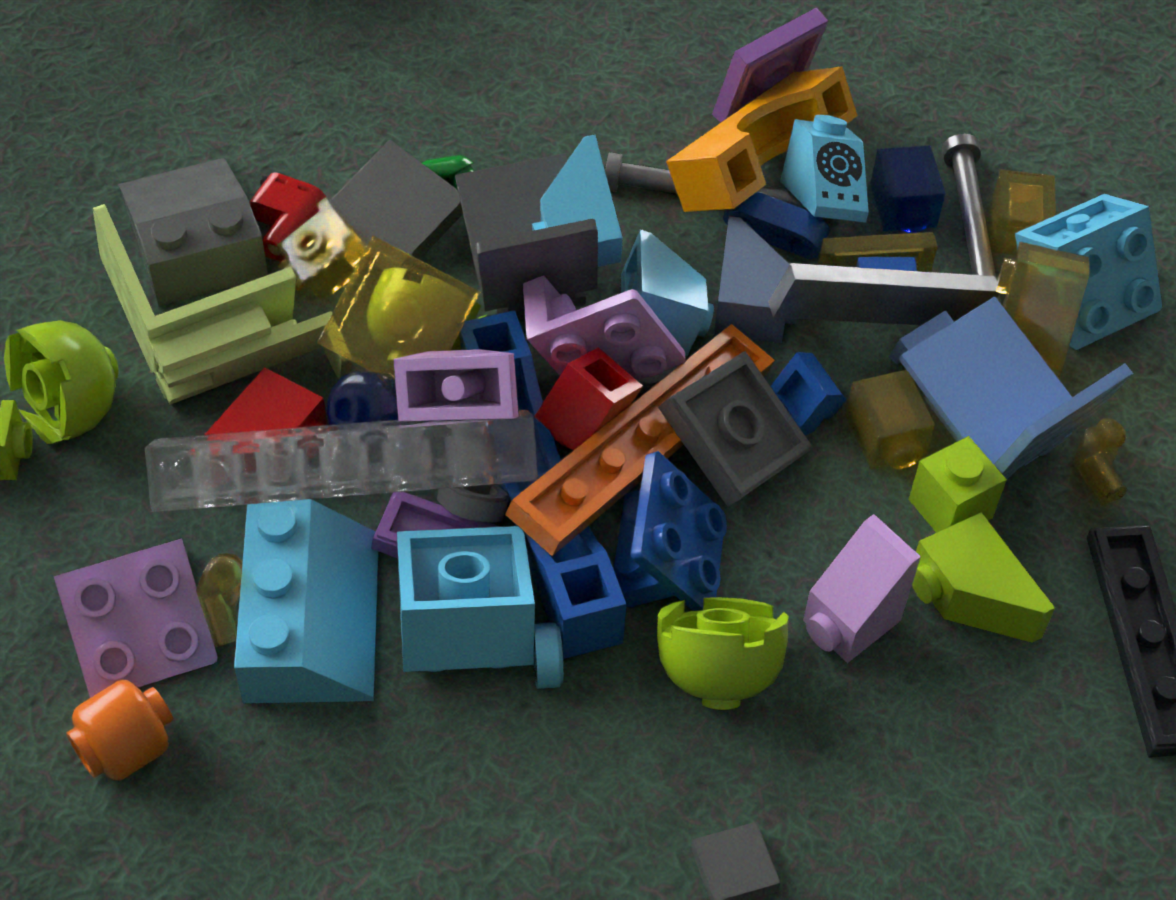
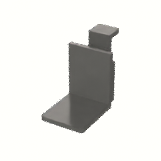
(506, 252)

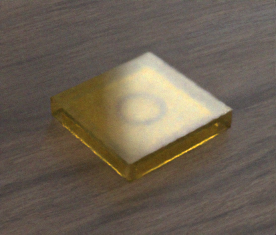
(396, 309)

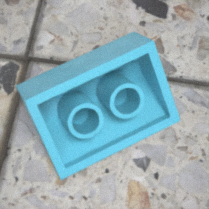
(306, 606)

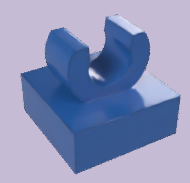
(807, 392)

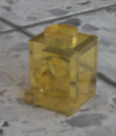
(322, 251)

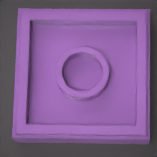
(769, 61)

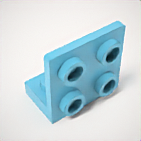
(1121, 262)

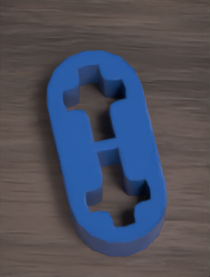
(782, 224)

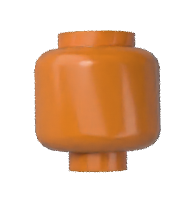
(120, 730)

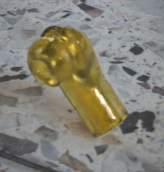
(1095, 459)
(219, 595)

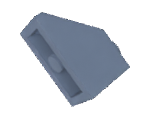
(747, 283)

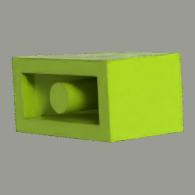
(980, 581)

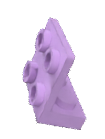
(618, 325)
(136, 618)

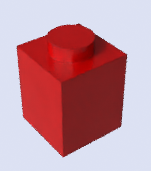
(586, 398)

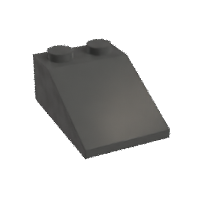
(194, 231)

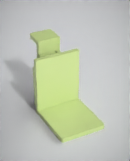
(215, 336)

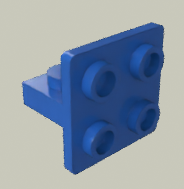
(669, 539)

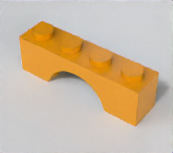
(727, 161)

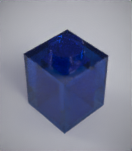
(907, 188)

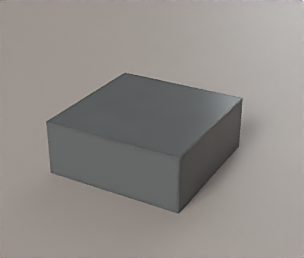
(735, 864)

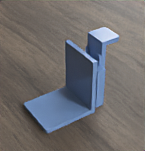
(996, 386)

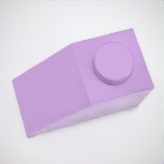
(456, 385)
(861, 591)

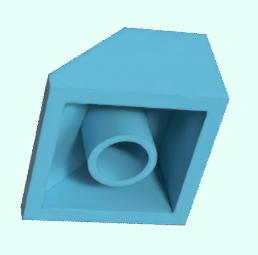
(465, 599)

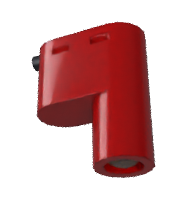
(285, 206)

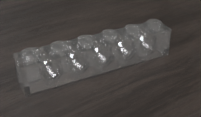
(338, 461)

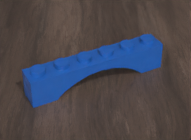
(579, 580)

